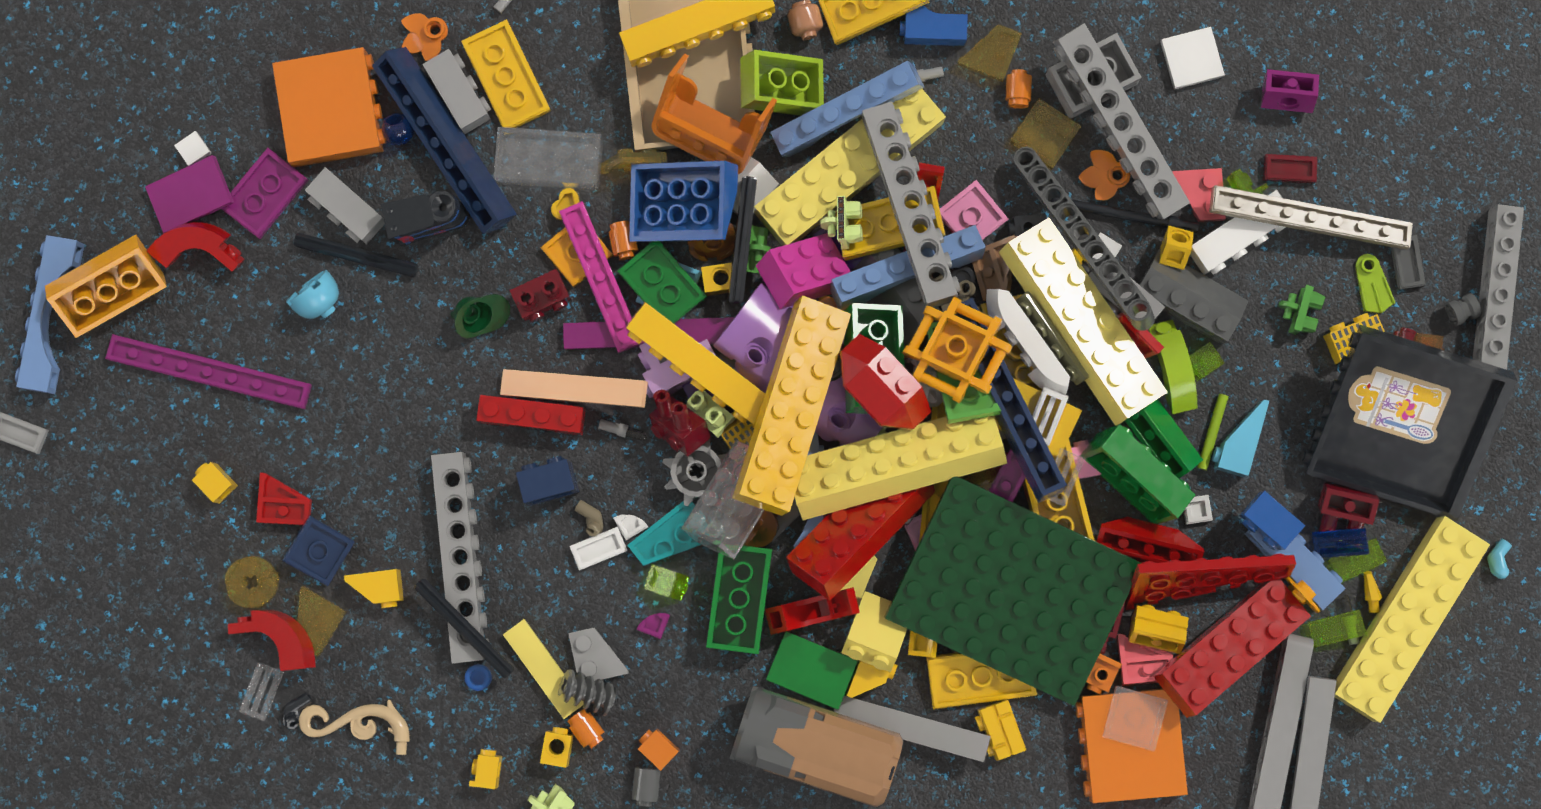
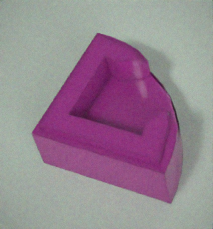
(654, 624)

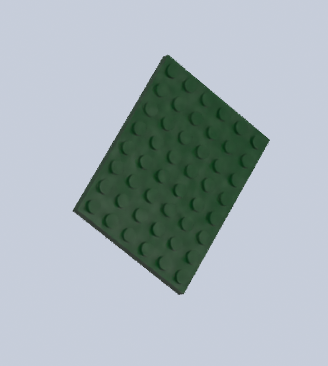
(1012, 590)

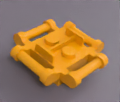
(957, 349)

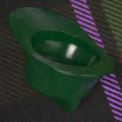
(480, 315)

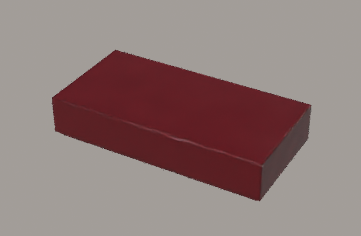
(1290, 168)

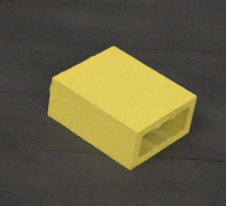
(872, 636)

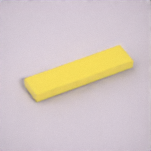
(540, 665)

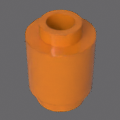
(1018, 89)
(620, 242)
(586, 729)

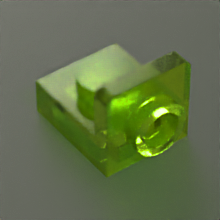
(1242, 181)
(1205, 361)
(666, 582)

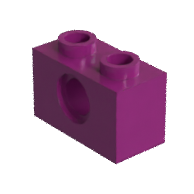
(1290, 91)

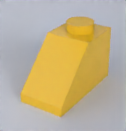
(379, 586)
(868, 677)

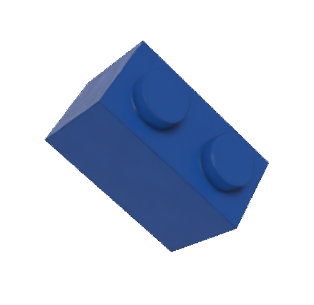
(1271, 521)

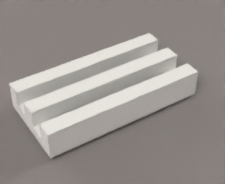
(1054, 394)

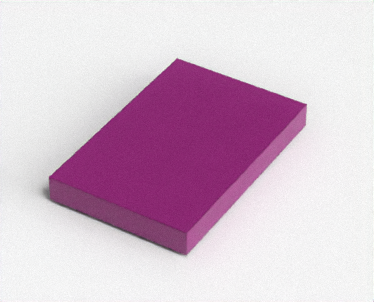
(264, 193)
(189, 194)

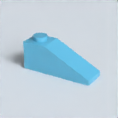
(1239, 447)

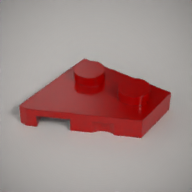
(281, 503)

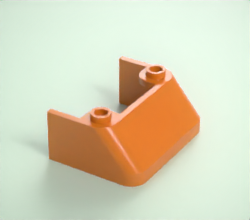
(703, 129)

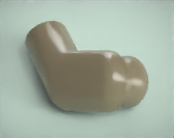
(593, 518)

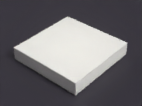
(1192, 58)

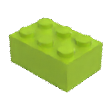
(788, 78)

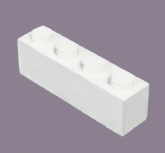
(1230, 242)

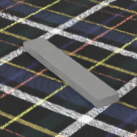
(919, 729)
(1313, 743)

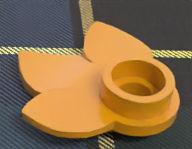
(1303, 593)

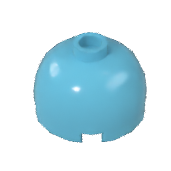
(315, 297)

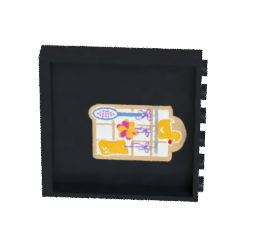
(1408, 422)

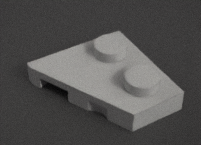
(594, 655)

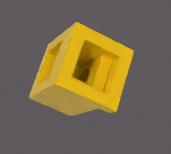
(486, 769)

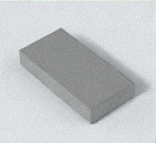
(22, 433)

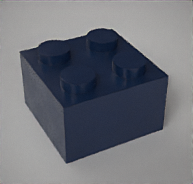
(547, 481)

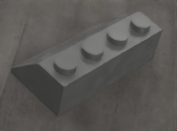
(905, 294)
(1195, 299)

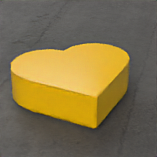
(566, 199)

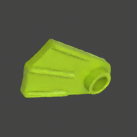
(1373, 285)

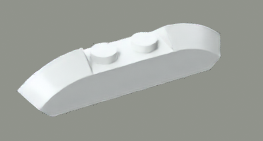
(1021, 332)

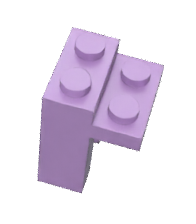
(661, 375)

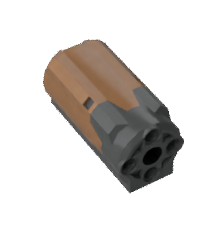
(817, 747)

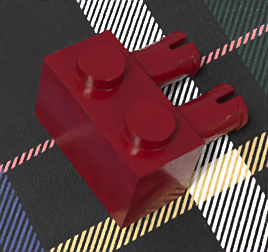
(540, 296)
(677, 424)
(1346, 503)

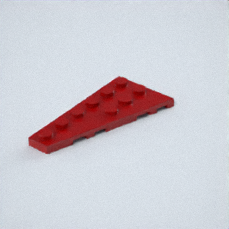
(1201, 576)

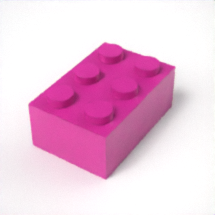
(802, 269)

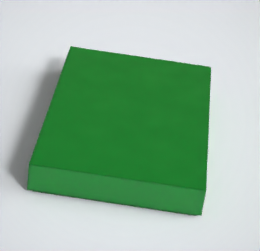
(662, 282)
(812, 670)

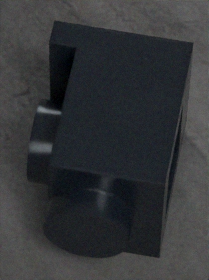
(1016, 227)

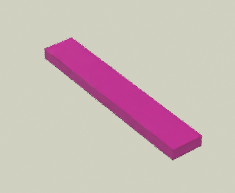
(599, 274)

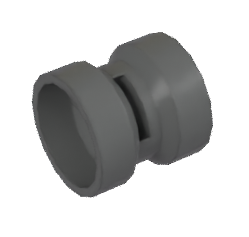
(1461, 310)

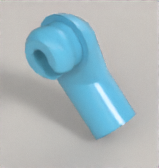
(1497, 561)

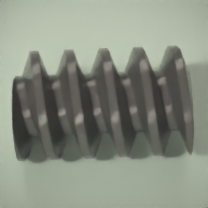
(588, 691)

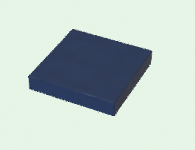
(318, 550)

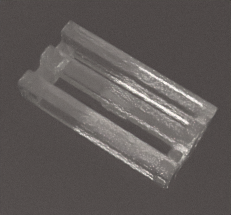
(1071, 456)
(252, 686)

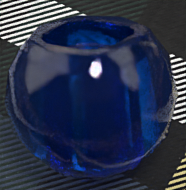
(397, 129)

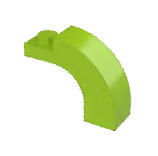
(1175, 367)

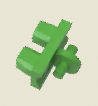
(757, 248)
(1306, 299)

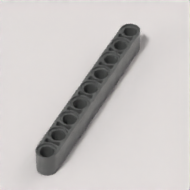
(1088, 247)

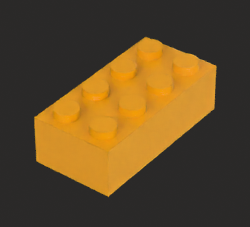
(105, 286)

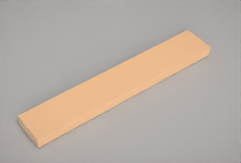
(574, 388)

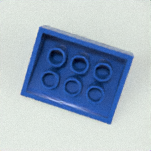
(682, 200)

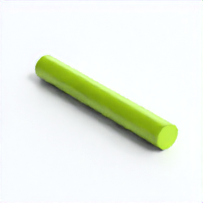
(1213, 431)

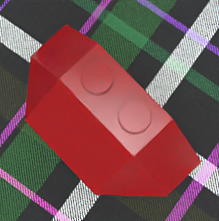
(882, 385)
(1148, 541)

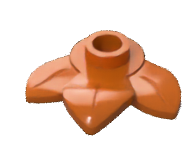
(420, 36)
(1101, 175)

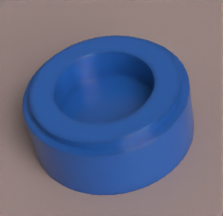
(478, 677)

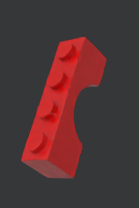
(531, 414)

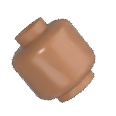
(805, 19)

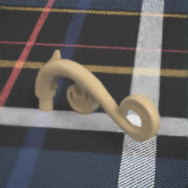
(355, 716)

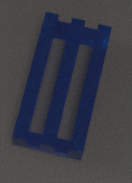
(1340, 539)

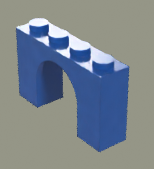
(933, 28)

